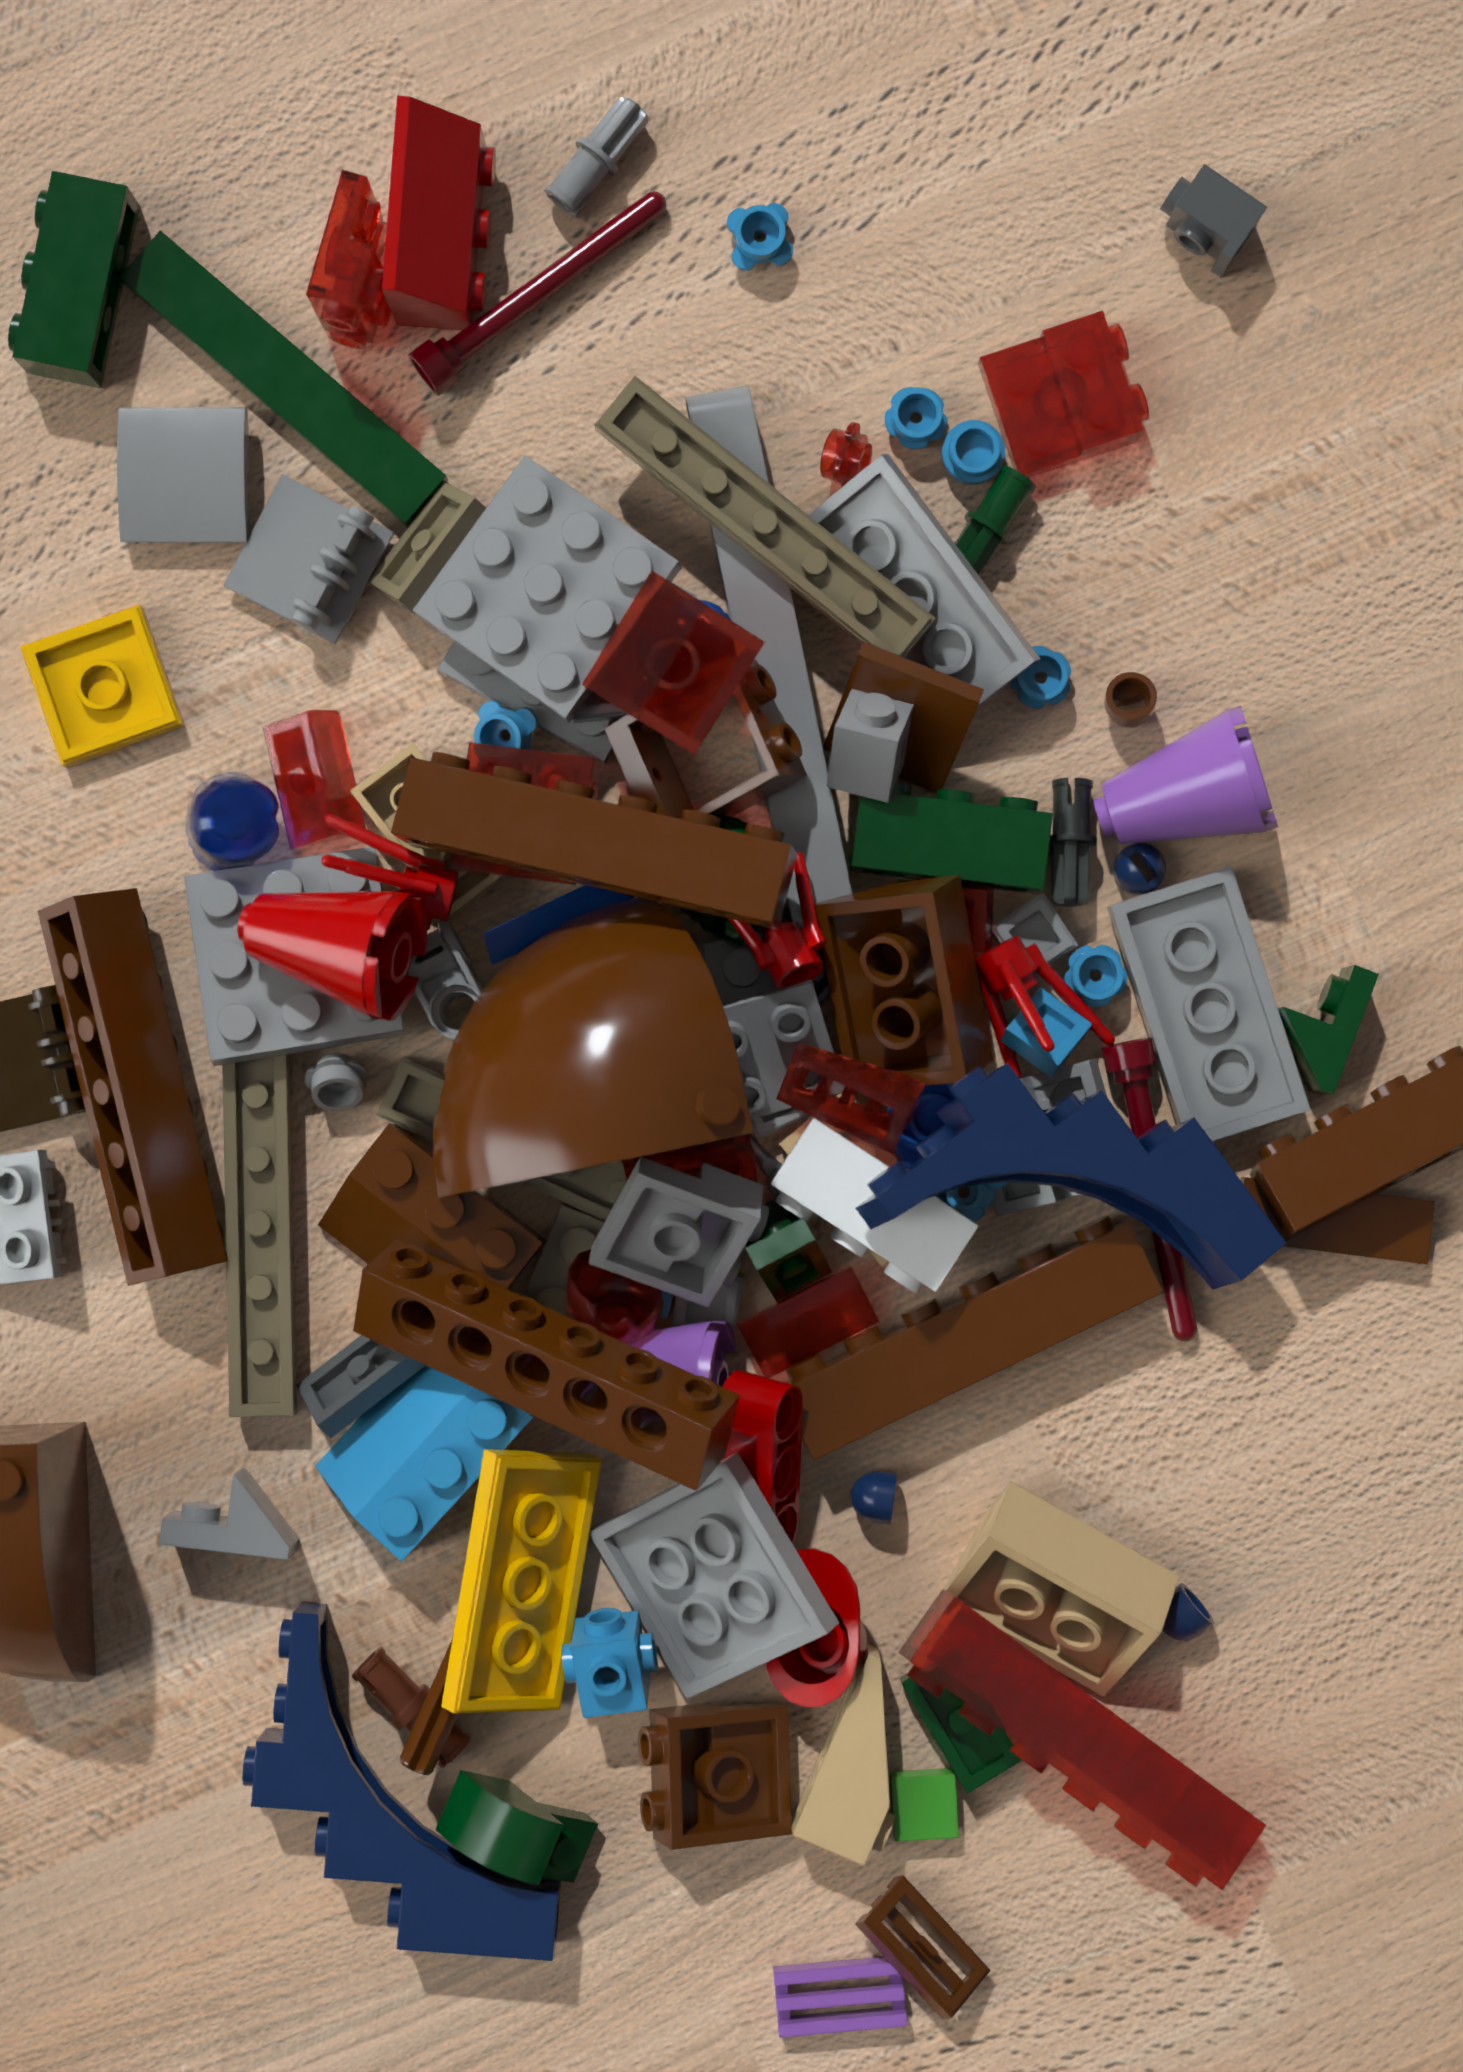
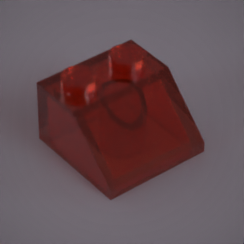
(672, 662)

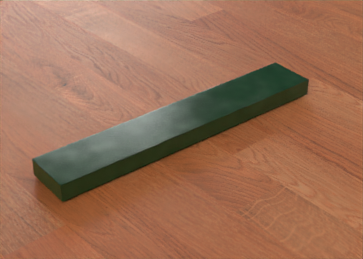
(283, 378)

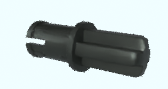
(1071, 842)

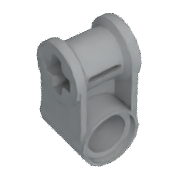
(443, 976)

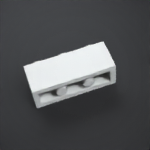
(831, 1179)

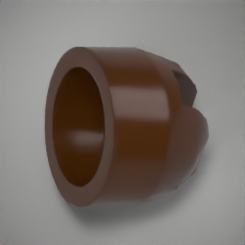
(1126, 690)

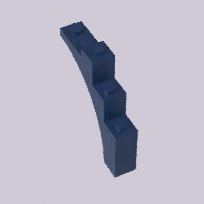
(1163, 1178)
(369, 1835)

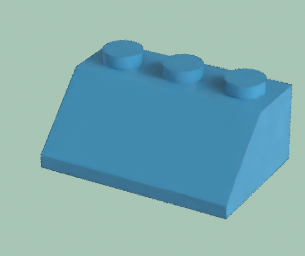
(416, 1455)

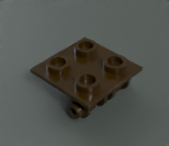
(36, 1062)

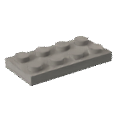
(902, 539)
(1209, 1005)

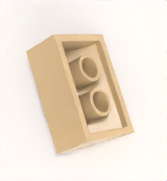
(1063, 1588)

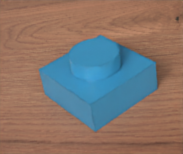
(1063, 1025)

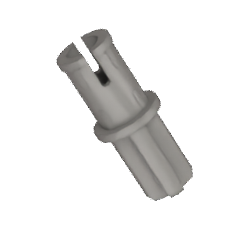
(597, 156)

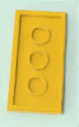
(521, 1581)

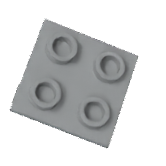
(309, 558)
(766, 1036)
(26, 1237)

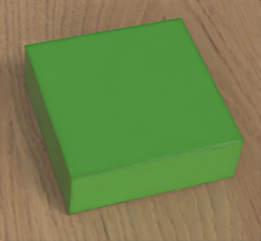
(924, 1804)

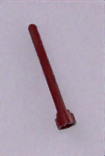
(443, 360)
(1131, 1068)

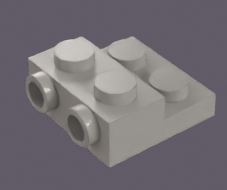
(681, 1229)

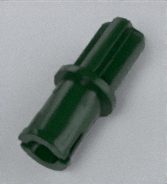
(993, 517)

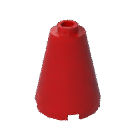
(341, 944)

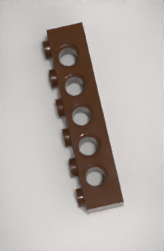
(546, 1363)

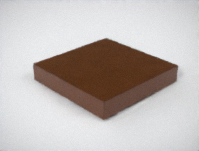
(939, 715)

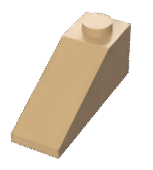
(849, 1786)

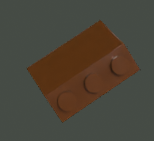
(906, 979)
(396, 1197)

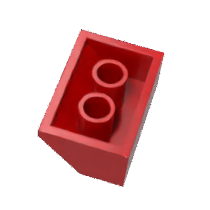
(436, 217)

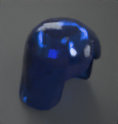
(231, 821)

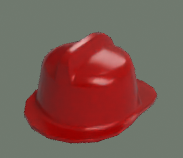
(826, 1666)

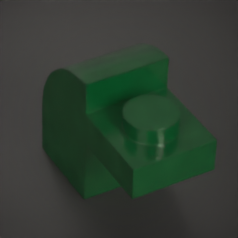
(512, 1832)

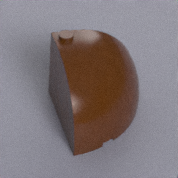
(589, 1055)
(45, 1554)

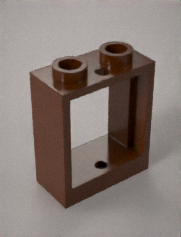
(655, 777)

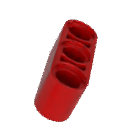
(769, 1440)

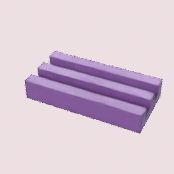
(841, 2020)

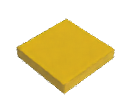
(102, 686)

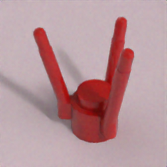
(429, 881)
(790, 951)
(1010, 971)

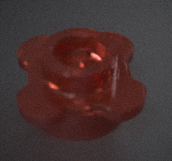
(845, 454)

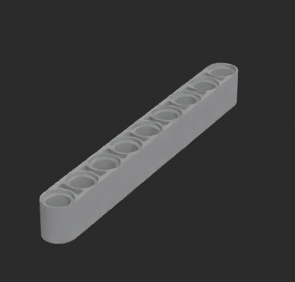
(766, 609)

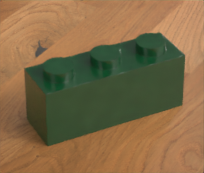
(74, 279)
(953, 837)

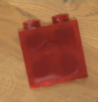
(348, 267)
(1064, 395)

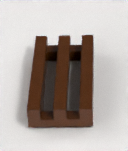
(904, 1962)

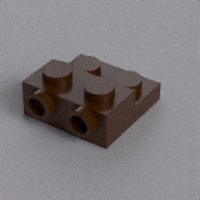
(716, 1773)

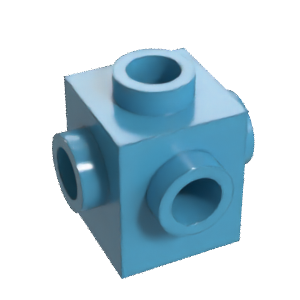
(610, 1662)

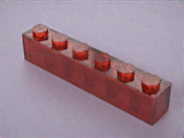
(1082, 1740)

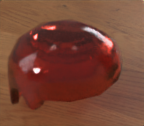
(611, 1301)

